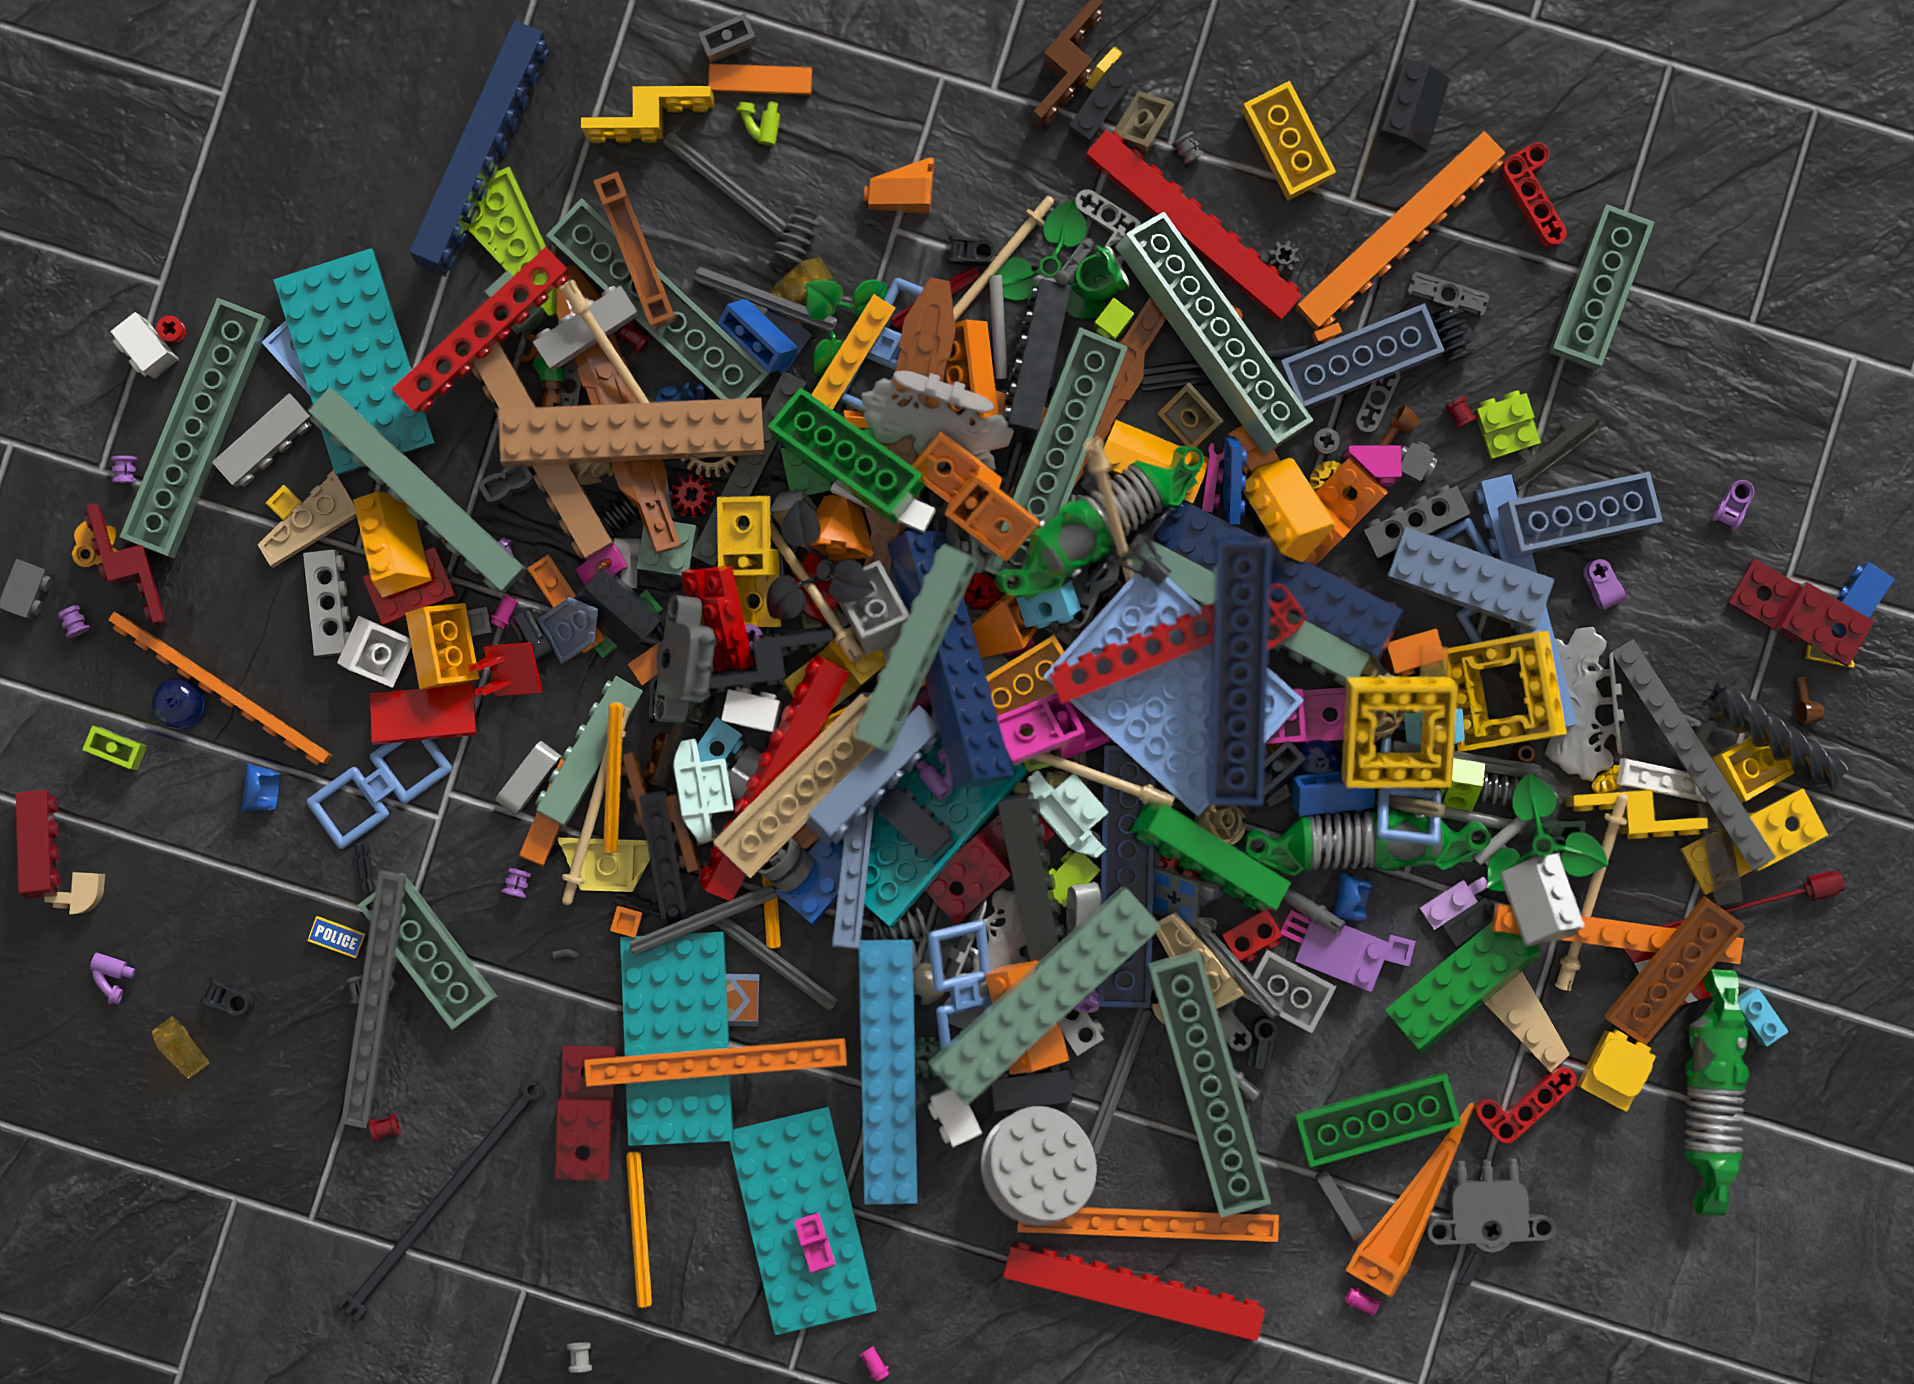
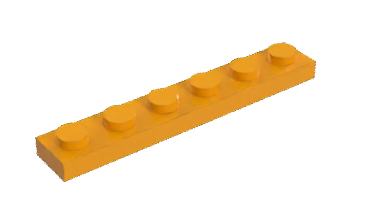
(853, 351)

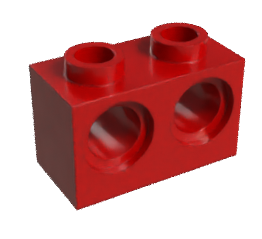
(1248, 929)

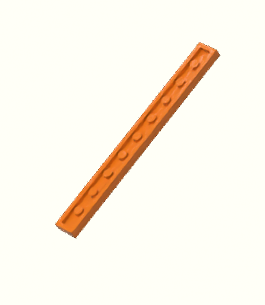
(228, 695)
(1614, 934)
(715, 1062)
(1163, 1224)

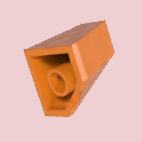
(902, 189)
(842, 530)
(1002, 628)

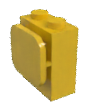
(1617, 1069)

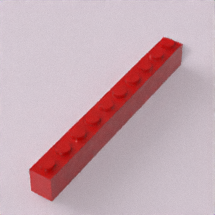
(1199, 230)
(797, 730)
(1134, 1292)

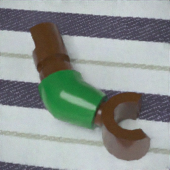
(551, 379)

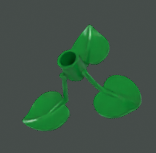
(1063, 226)
(821, 302)
(1535, 799)

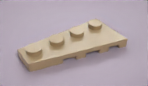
(315, 518)
(1179, 939)
(1525, 1017)

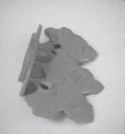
(893, 422)
(1573, 749)
(1002, 948)

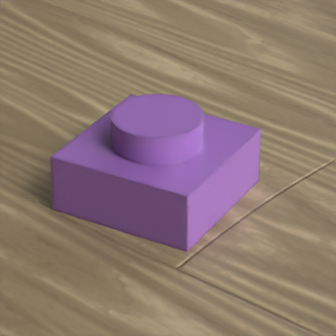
(1400, 950)

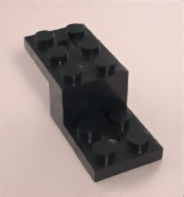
(770, 658)

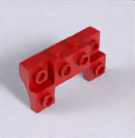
(722, 614)

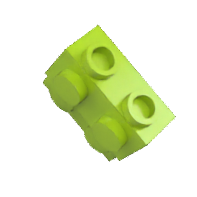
(1507, 424)

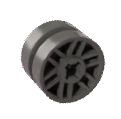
(788, 866)

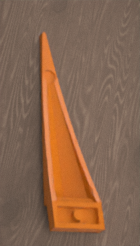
(1393, 1242)

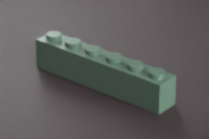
(585, 758)

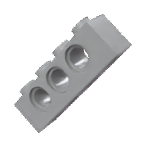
(315, 565)

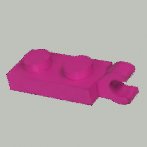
(1214, 477)

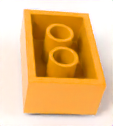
(441, 645)

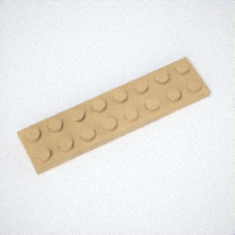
(795, 792)

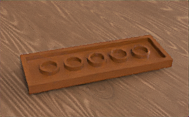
(1674, 971)

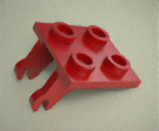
(511, 669)

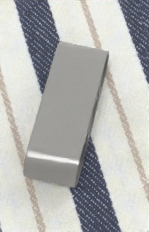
(528, 778)
(1081, 902)

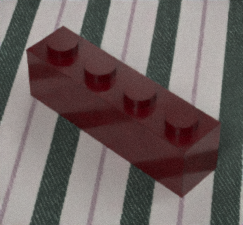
(37, 844)

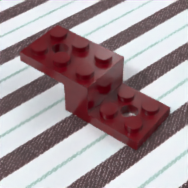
(125, 565)
(1800, 612)
(979, 867)
(584, 1117)

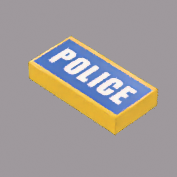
(336, 937)

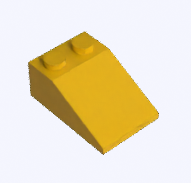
(1750, 769)

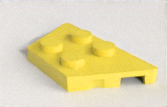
(609, 870)

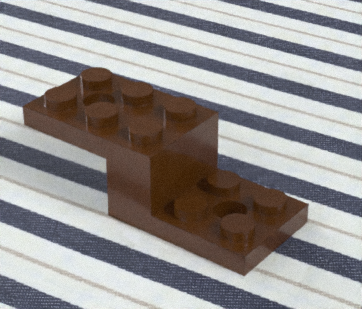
(1068, 63)
(681, 833)

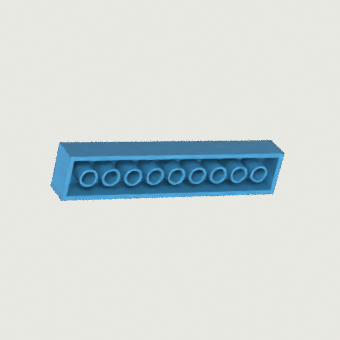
(888, 1071)

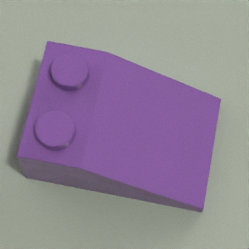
(1348, 956)

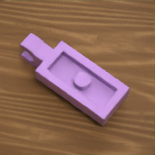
(1452, 902)

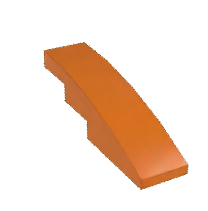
(540, 837)

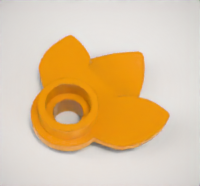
(83, 541)

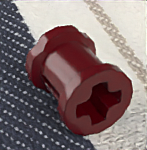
(635, 336)
(1460, 412)
(384, 1127)

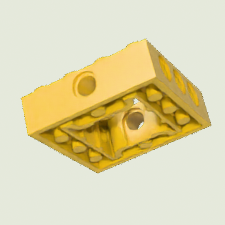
(1540, 683)
(1425, 769)

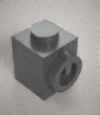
(1417, 462)

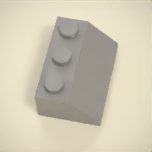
(880, 615)
(1542, 900)
(1293, 989)

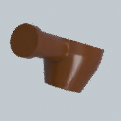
(1403, 420)
(1807, 711)
(1517, 749)

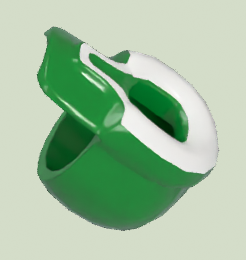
(1110, 274)

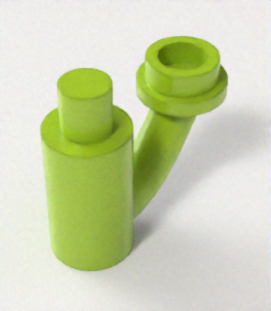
(769, 122)

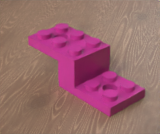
(1307, 720)
(1054, 727)

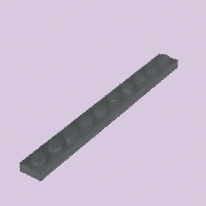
(1693, 755)
(373, 999)

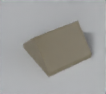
(1144, 121)
(1190, 416)

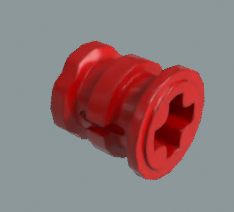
(163, 325)

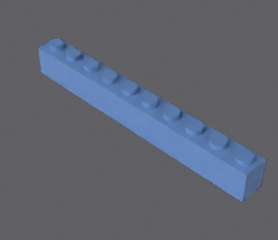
(1493, 494)

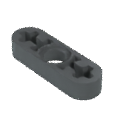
(1367, 401)
(1339, 1205)

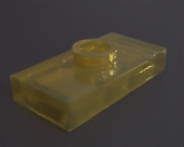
(1433, 661)

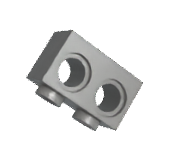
(1071, 1028)

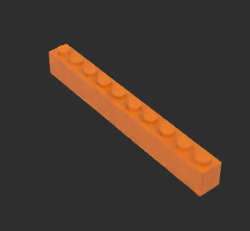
(1400, 230)

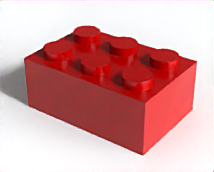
(431, 593)

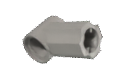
(630, 551)

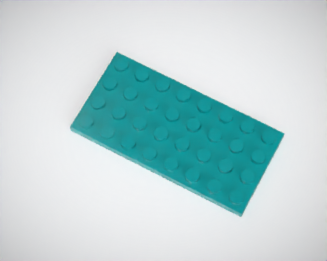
(353, 346)
(896, 867)
(671, 1006)
(786, 1174)

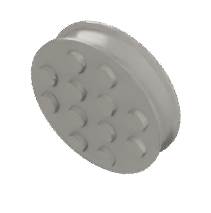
(1038, 1166)

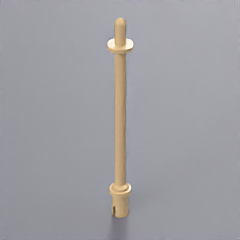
(1034, 218)
(580, 306)
(1099, 465)
(843, 636)
(1146, 794)
(574, 876)
(1570, 962)

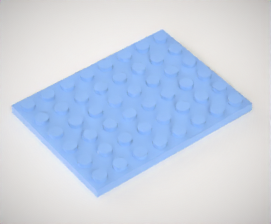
(1166, 709)

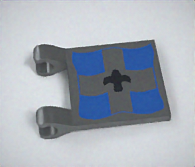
(1182, 895)

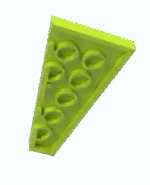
(509, 230)

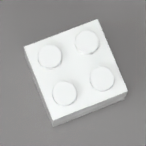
(141, 342)
(375, 651)
(751, 710)
(956, 1117)

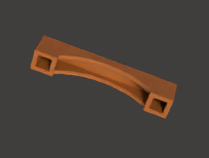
(635, 250)

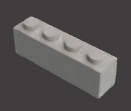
(573, 335)
(263, 441)

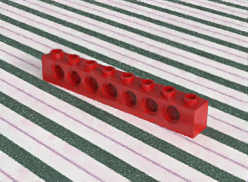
(485, 316)
(1068, 690)

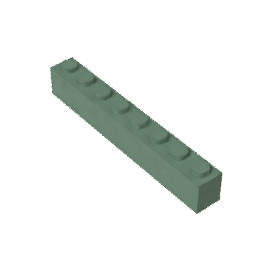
(916, 648)

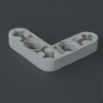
(1118, 233)

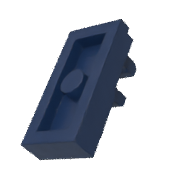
(685, 393)

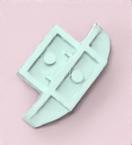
(701, 789)
(1070, 812)

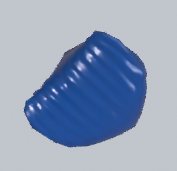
(260, 789)
(1351, 897)

